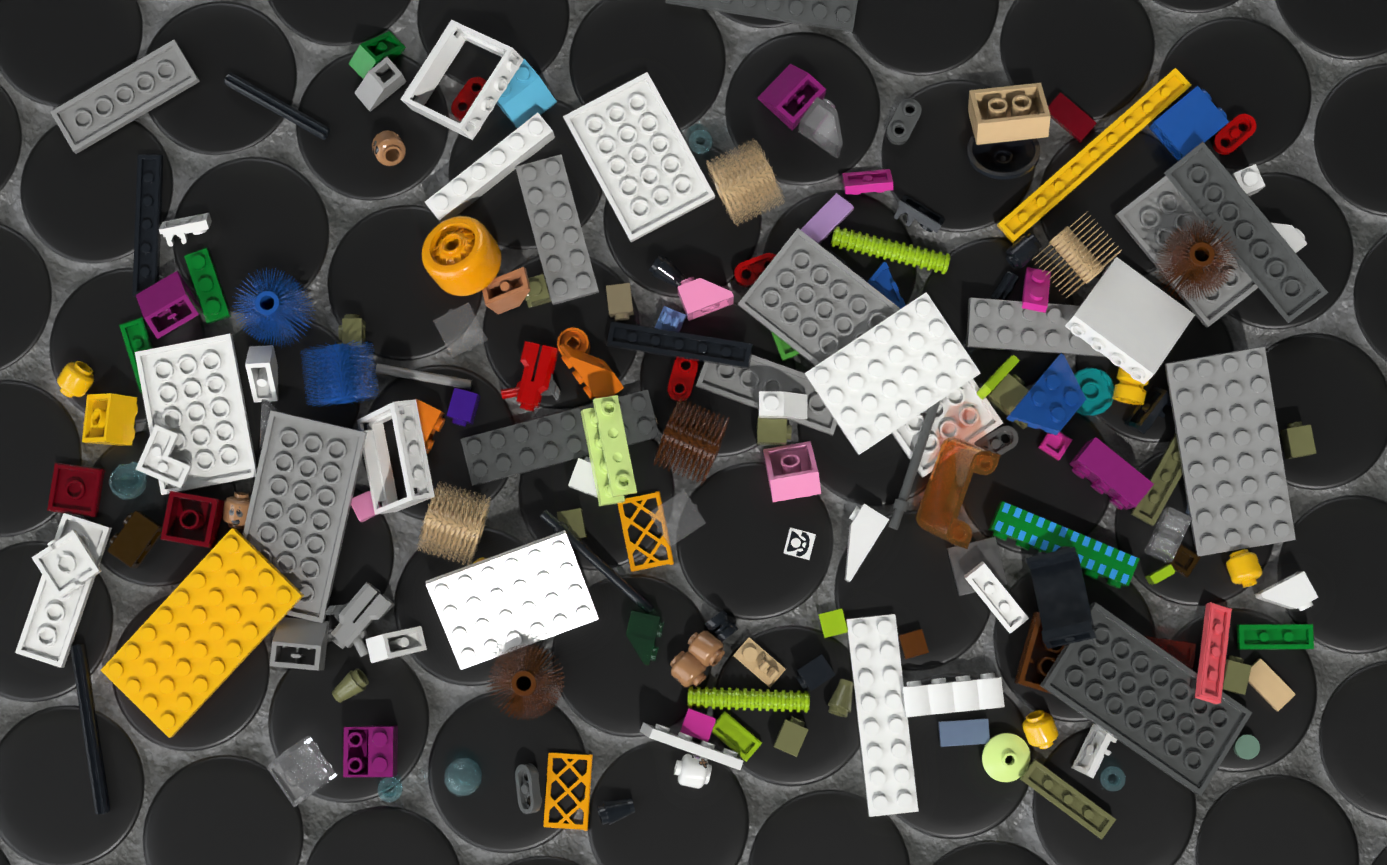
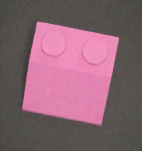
(702, 297)
(792, 471)

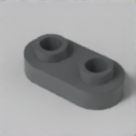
(903, 120)
(994, 442)
(528, 788)

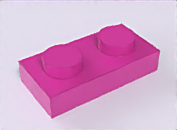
(867, 181)
(1036, 290)

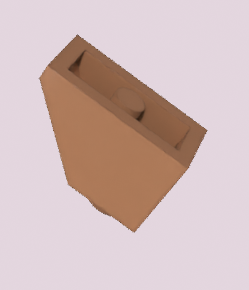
(507, 291)

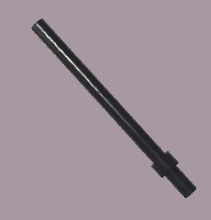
(559, 526)

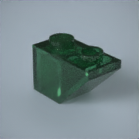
(642, 634)

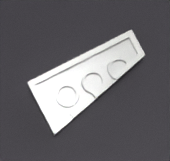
(685, 742)

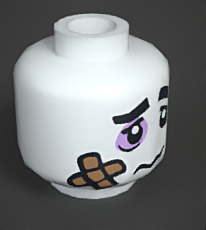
(693, 771)

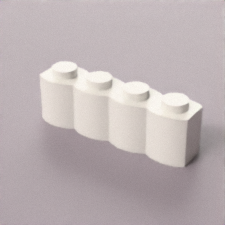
(951, 697)

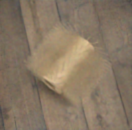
(745, 182)
(1077, 255)
(454, 523)

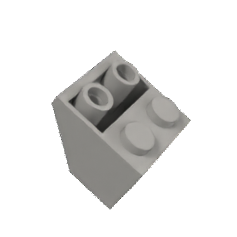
(299, 644)

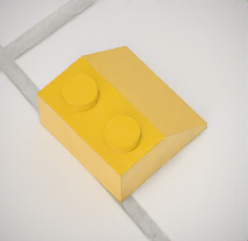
(109, 419)

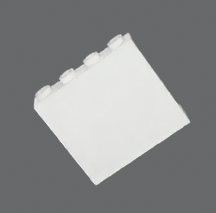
(1130, 321)

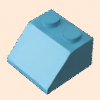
(525, 96)

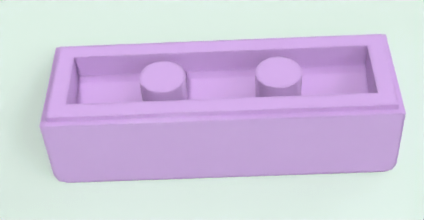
(827, 218)

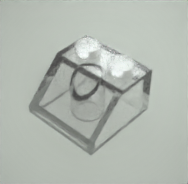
(822, 126)
(301, 771)

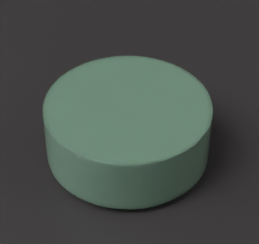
(1246, 746)

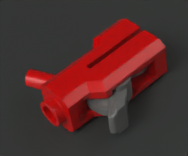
(537, 377)

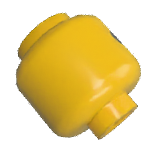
(75, 379)
(1244, 568)
(1040, 729)

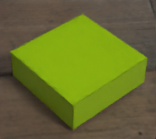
(1160, 574)
(833, 623)

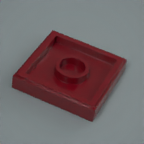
(76, 490)

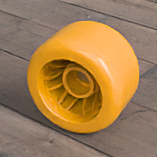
(461, 256)

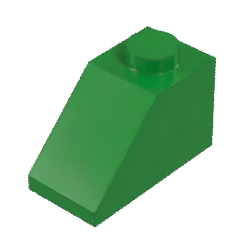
(374, 51)

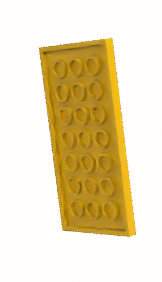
(202, 632)

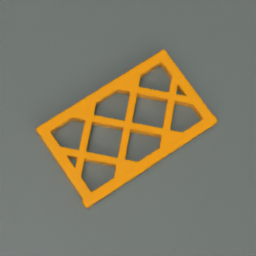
(631, 547)
(550, 802)

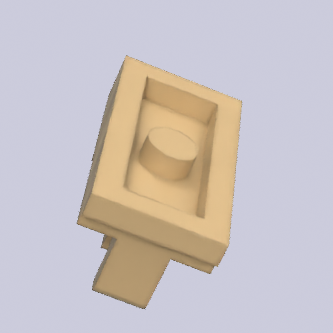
(759, 662)

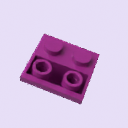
(792, 95)
(168, 304)
(370, 751)

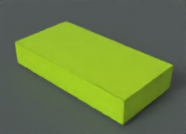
(998, 376)
(735, 736)

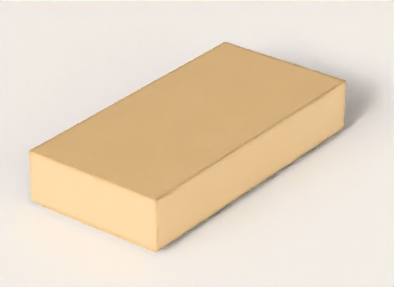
(1269, 685)

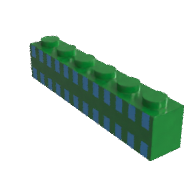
(1047, 537)

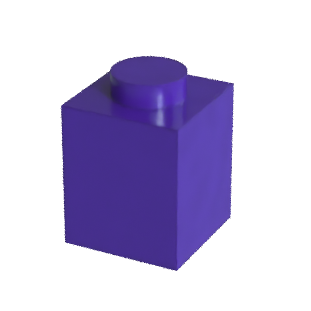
(463, 407)

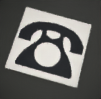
(799, 543)

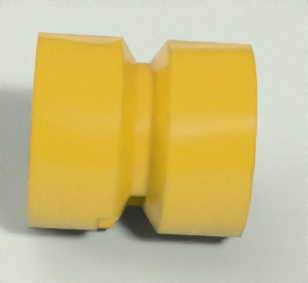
(1129, 389)

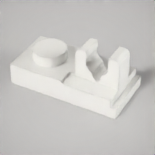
(193, 224)
(1093, 751)

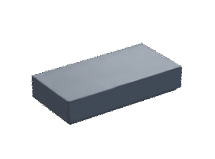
(963, 732)

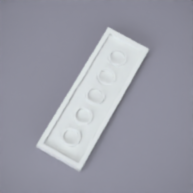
(53, 620)

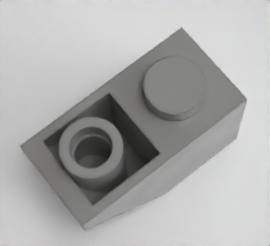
(379, 84)

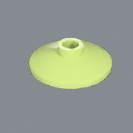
(996, 752)

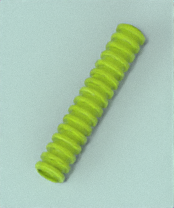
(890, 250)
(749, 699)

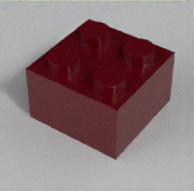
(192, 519)

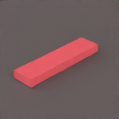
(1213, 653)

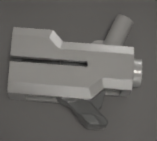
(357, 616)

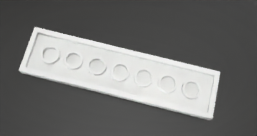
(882, 715)

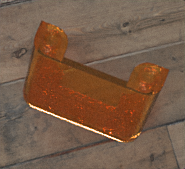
(948, 488)

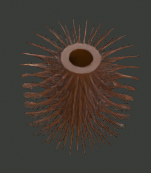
(1196, 260)
(691, 441)
(522, 693)

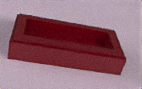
(1070, 117)

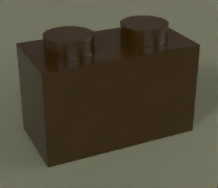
(135, 539)

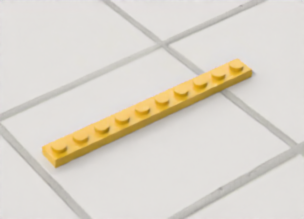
(1094, 155)

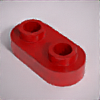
(467, 97)
(1233, 135)
(754, 266)
(682, 377)

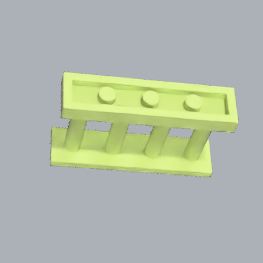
(608, 451)

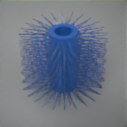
(272, 305)
(340, 374)

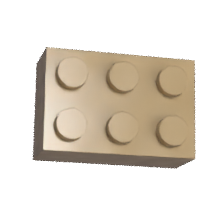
(1009, 113)

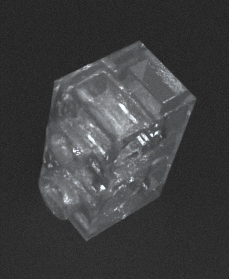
(1168, 535)

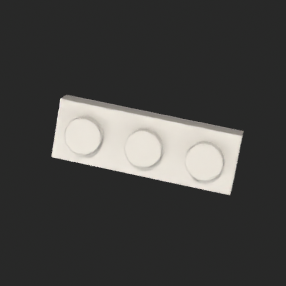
(996, 597)

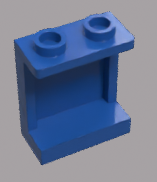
(1189, 123)

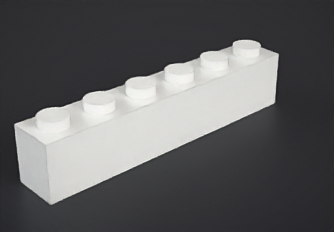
(490, 168)

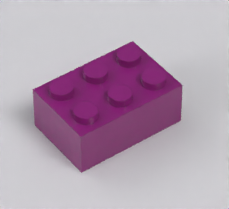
(1110, 474)

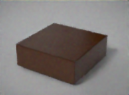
(913, 644)

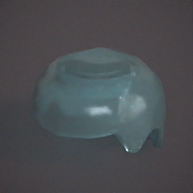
(127, 481)
(462, 777)

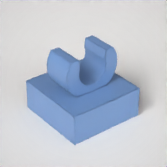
(670, 320)

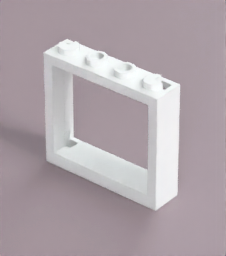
(438, 63)
(411, 454)

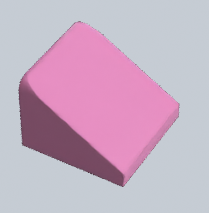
(363, 506)

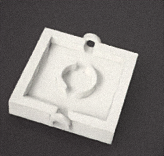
(66, 564)

